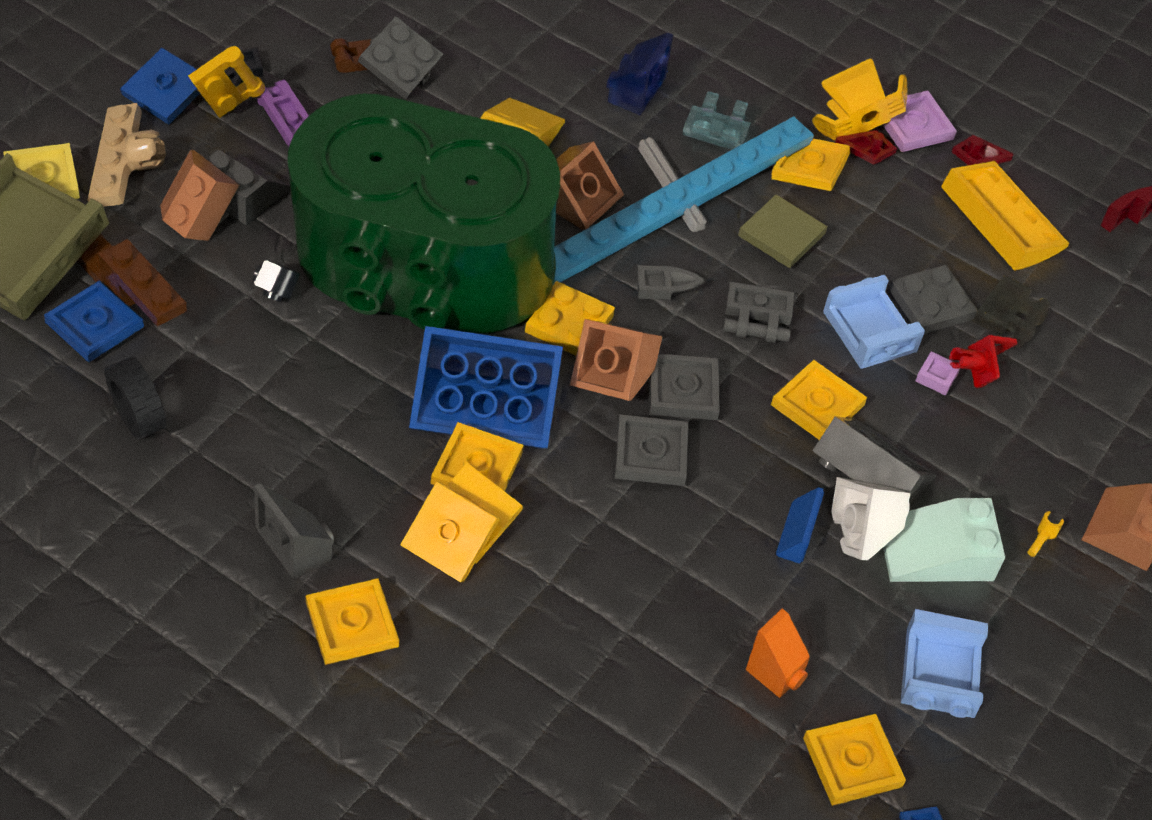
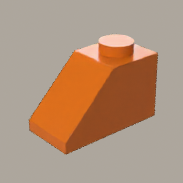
(779, 655)

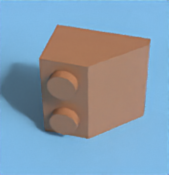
(585, 185)
(197, 198)
(614, 359)
(1124, 524)

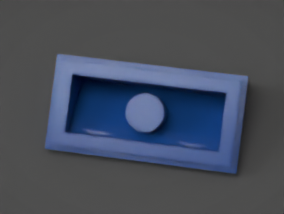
(799, 526)

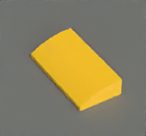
(1003, 214)

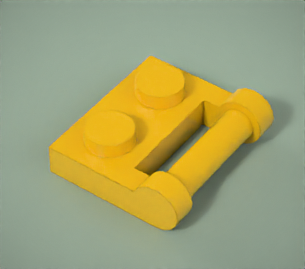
(217, 86)

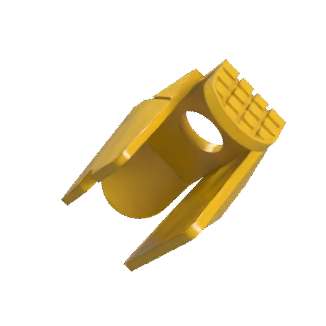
(859, 97)

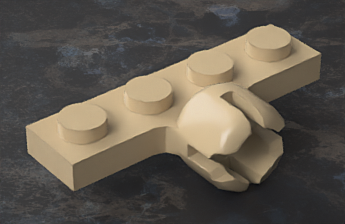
(121, 152)

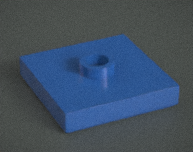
(162, 86)
(94, 321)

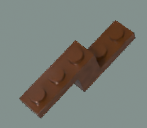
(132, 279)

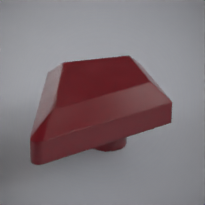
(868, 145)
(977, 150)

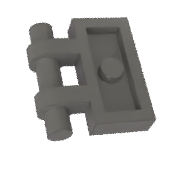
(758, 304)

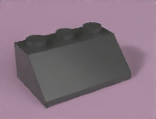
(870, 458)

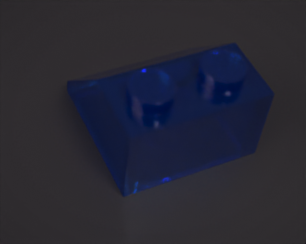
(640, 74)

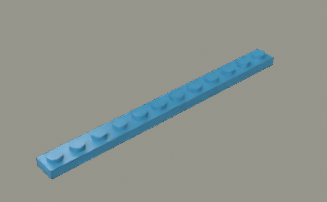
(672, 200)

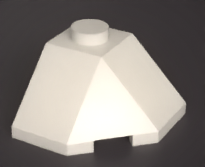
(868, 515)

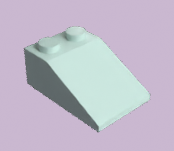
(947, 543)

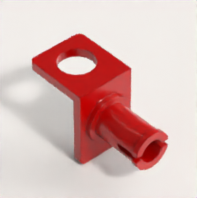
(982, 358)

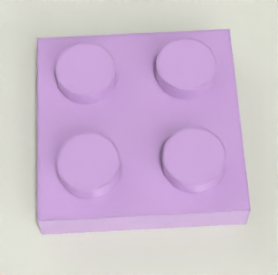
(920, 124)

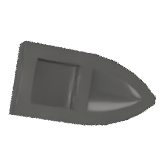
(662, 281)

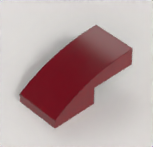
(1133, 205)

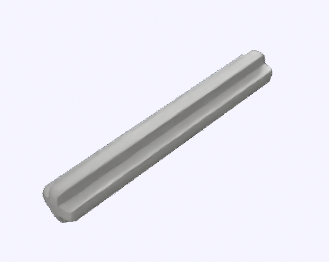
(666, 175)

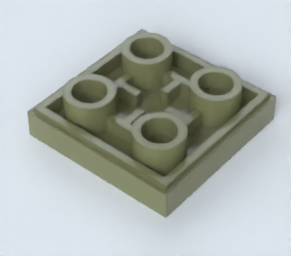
(782, 231)

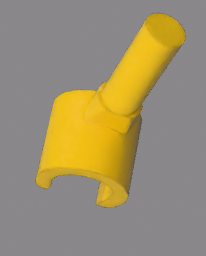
(1046, 531)

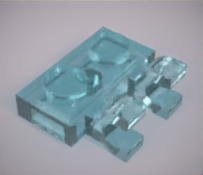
(716, 128)

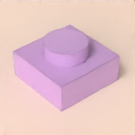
(937, 373)

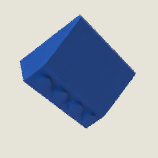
(486, 384)

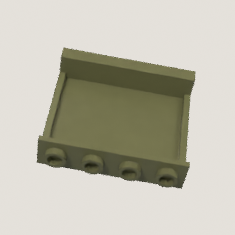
(39, 237)

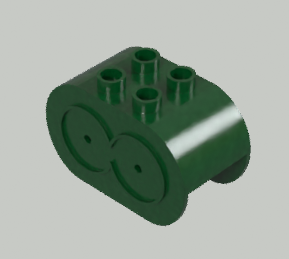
(402, 232)

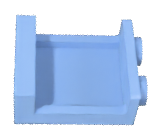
(871, 323)
(943, 663)

